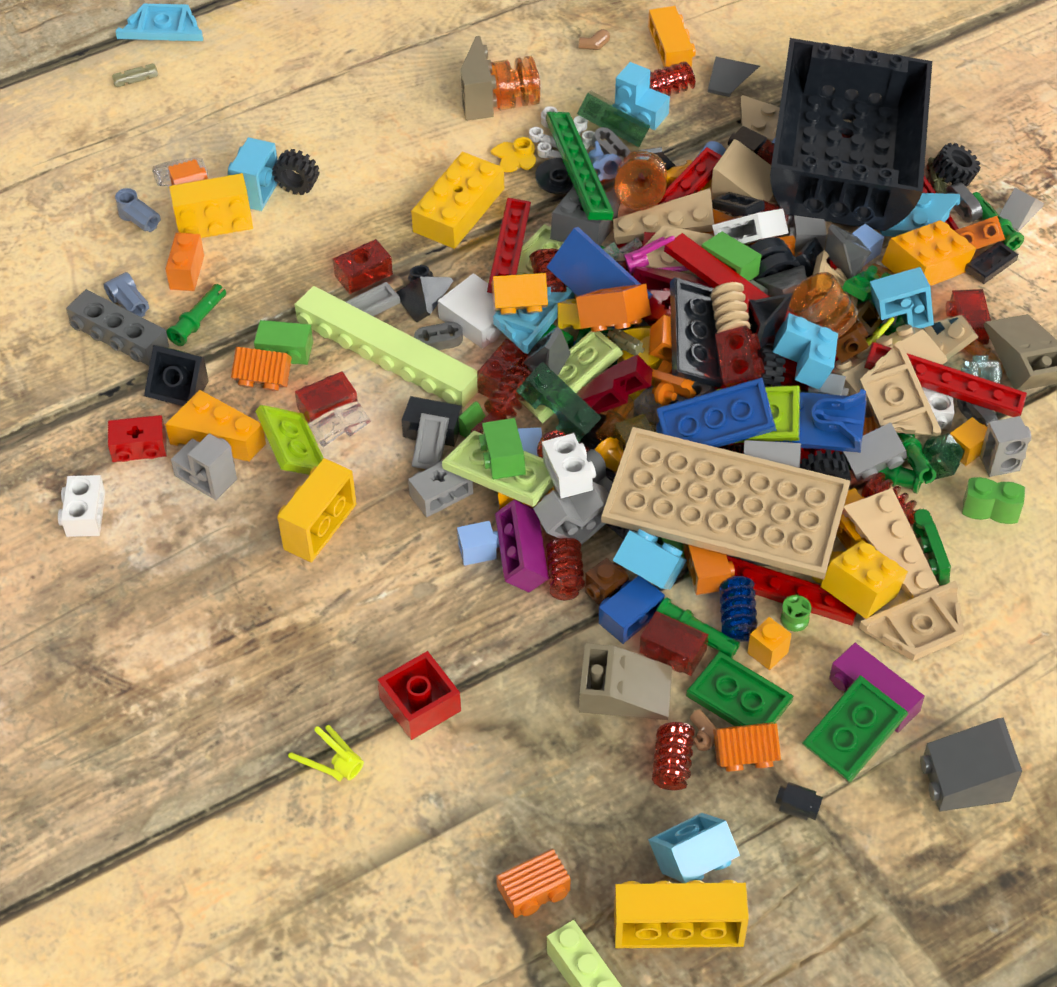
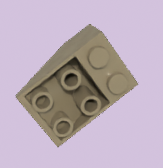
(478, 83)
(1024, 351)
(623, 683)

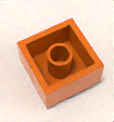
(613, 307)

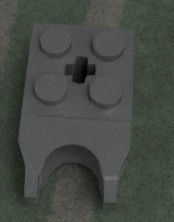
(571, 215)

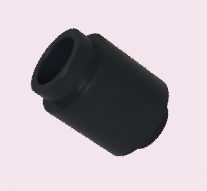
(798, 801)

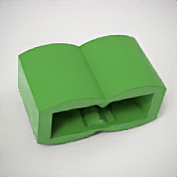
(993, 500)

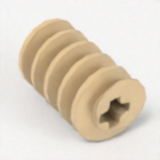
(729, 306)

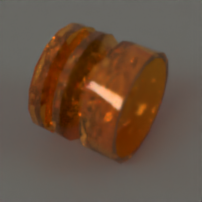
(517, 82)
(631, 190)
(824, 303)

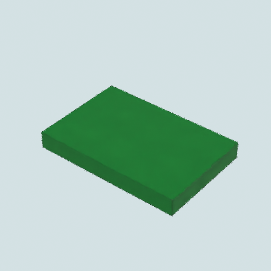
(738, 693)
(855, 728)

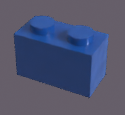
(630, 608)

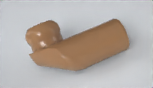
(596, 42)
(705, 736)

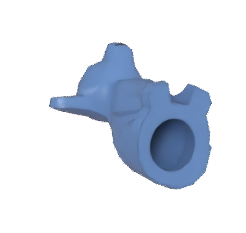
(604, 165)

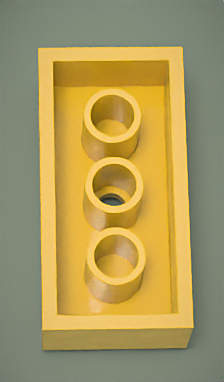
(458, 200)
(680, 914)

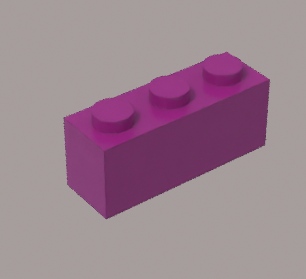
(521, 546)
(858, 662)

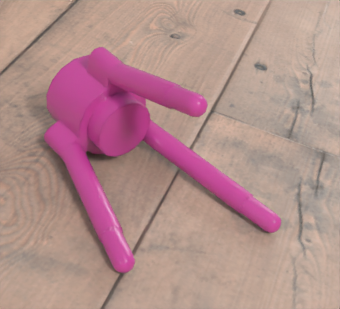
(639, 258)

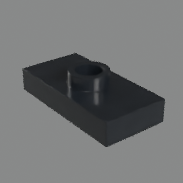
(738, 204)
(808, 255)
(991, 262)

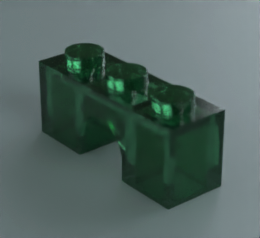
(547, 389)

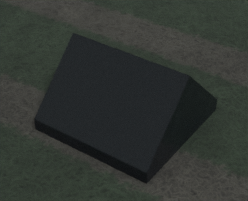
(175, 375)

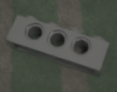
(116, 326)

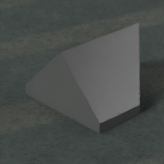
(728, 75)
(846, 251)
(551, 350)

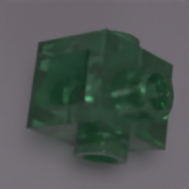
(943, 454)

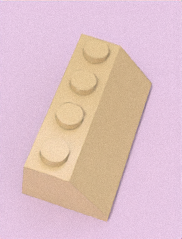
(915, 342)

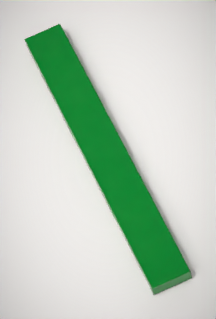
(579, 166)

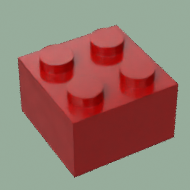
(419, 695)

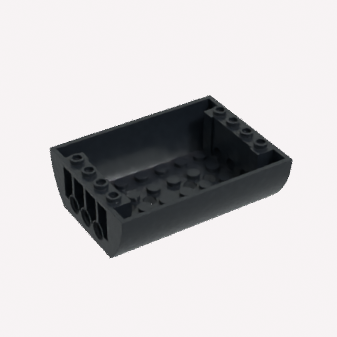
(860, 178)

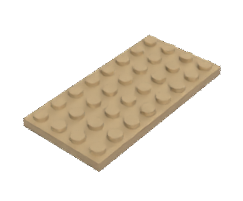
(727, 502)

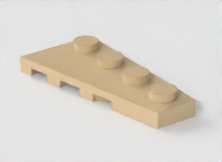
(688, 213)
(888, 530)

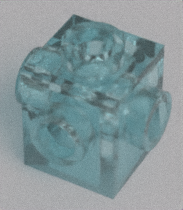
(989, 368)

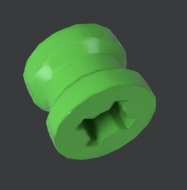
(795, 605)

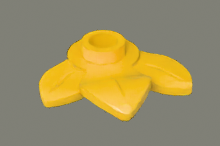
(516, 154)

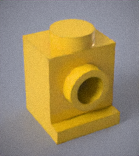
(568, 314)

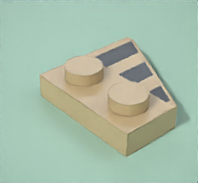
(951, 334)

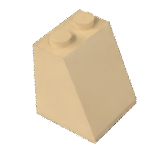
(743, 174)

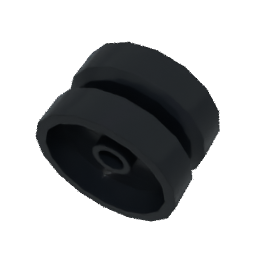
(774, 257)

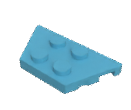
(161, 22)
(928, 210)
(527, 328)

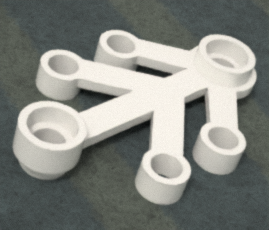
(544, 148)

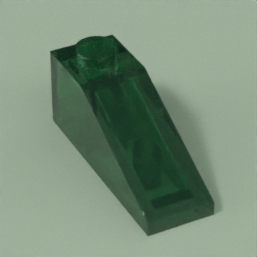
(611, 116)

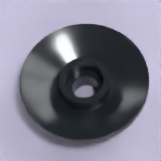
(553, 176)

